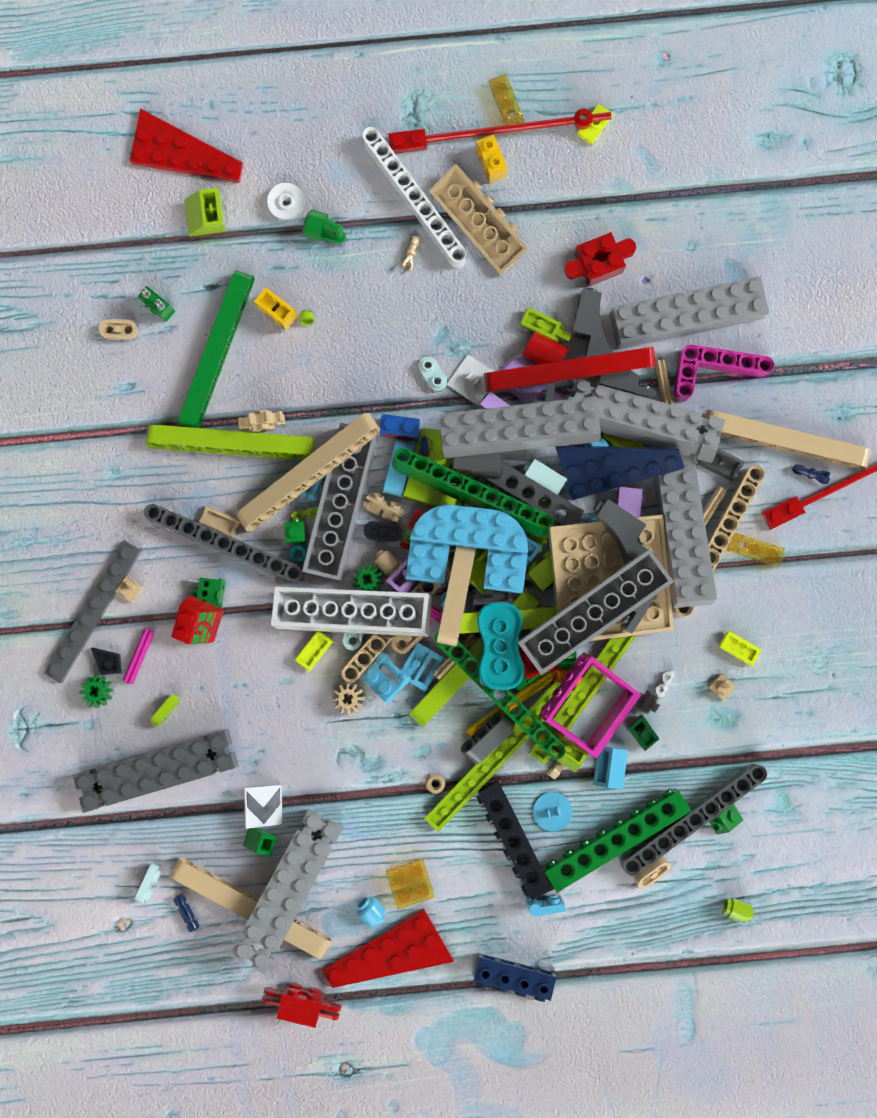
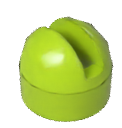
(306, 317)
(446, 499)

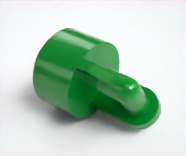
(319, 227)

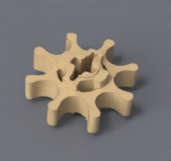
(261, 421)

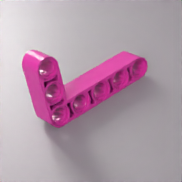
(716, 364)

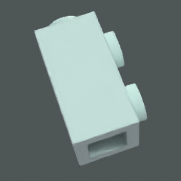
(544, 476)

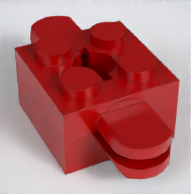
(600, 259)
(301, 1004)

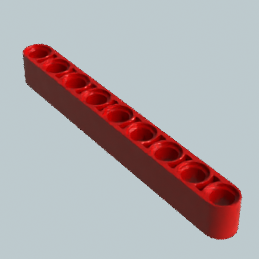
(570, 369)

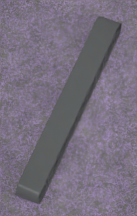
(214, 542)
(703, 818)

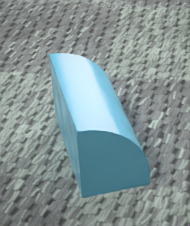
(610, 768)

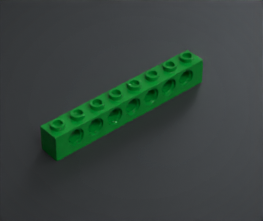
(678, 809)

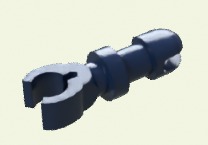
(820, 476)

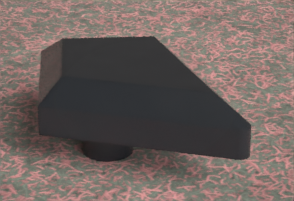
(107, 661)

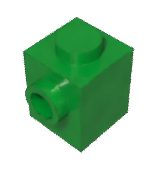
(295, 532)
(259, 841)

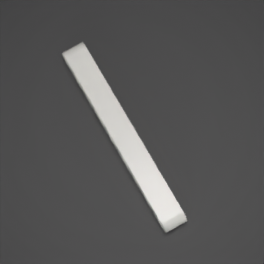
(409, 190)

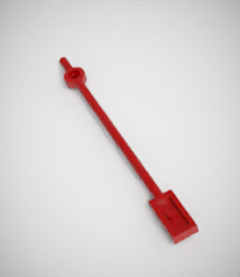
(417, 139)
(794, 507)

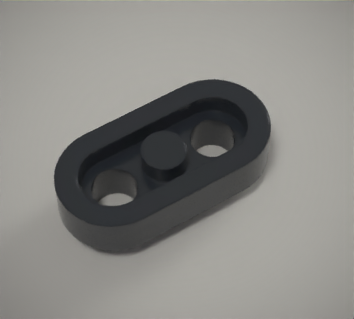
(383, 530)

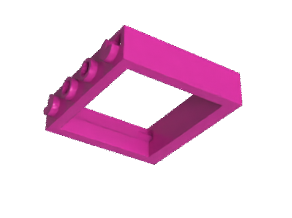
(610, 722)

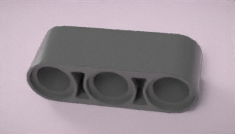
(487, 738)

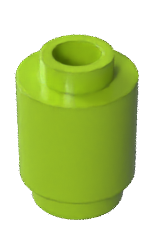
(738, 910)

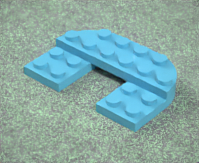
(474, 529)

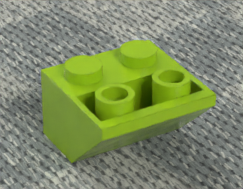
(205, 212)

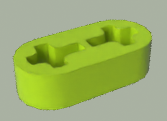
(165, 710)

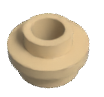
(439, 788)

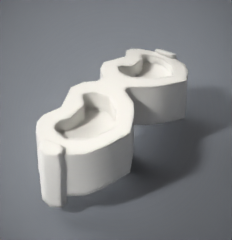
(662, 688)

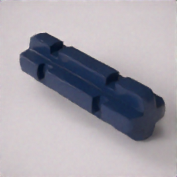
(186, 913)

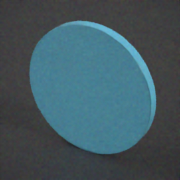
(552, 811)

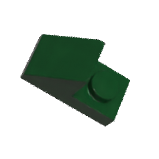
(642, 732)

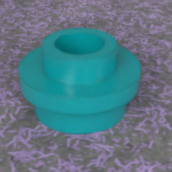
(292, 553)

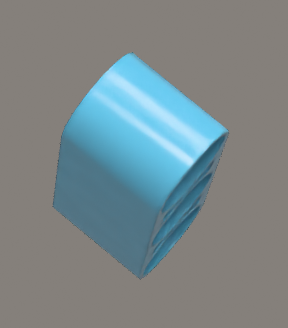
(396, 481)

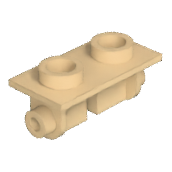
(378, 503)

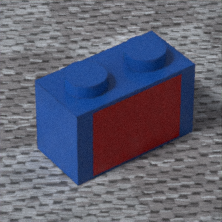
(399, 427)

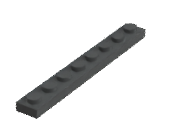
(92, 612)

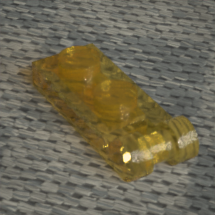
(506, 100)
(756, 549)

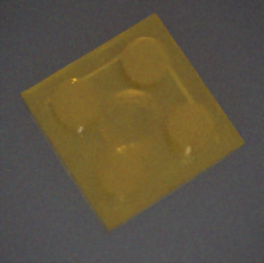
(410, 884)

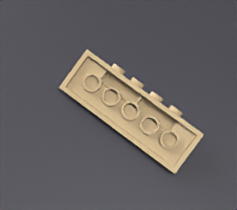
(479, 219)

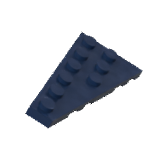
(605, 468)

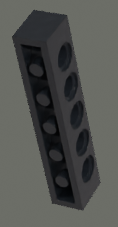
(540, 884)

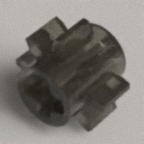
(647, 703)

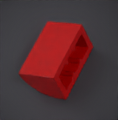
(544, 350)

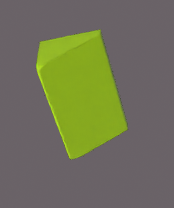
(574, 754)

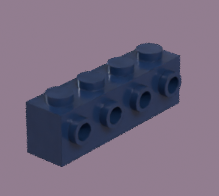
(514, 977)

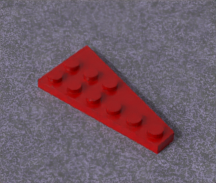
(171, 149)
(402, 949)

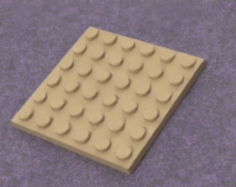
(588, 554)

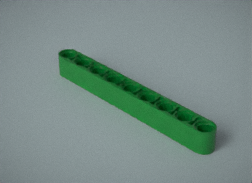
(216, 350)
(467, 484)
(503, 704)

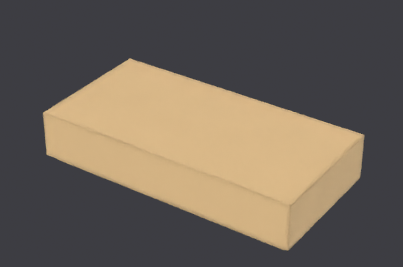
(219, 521)

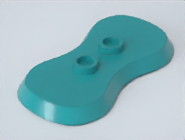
(500, 630)

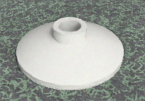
(279, 195)

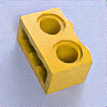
(491, 158)
(276, 308)

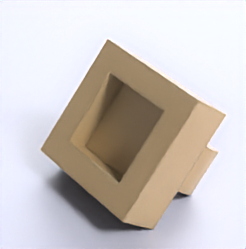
(129, 589)
(722, 687)

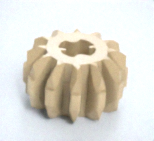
(341, 696)

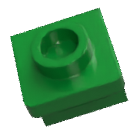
(726, 820)

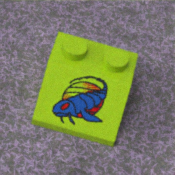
(430, 446)

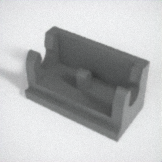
(724, 465)
(490, 597)

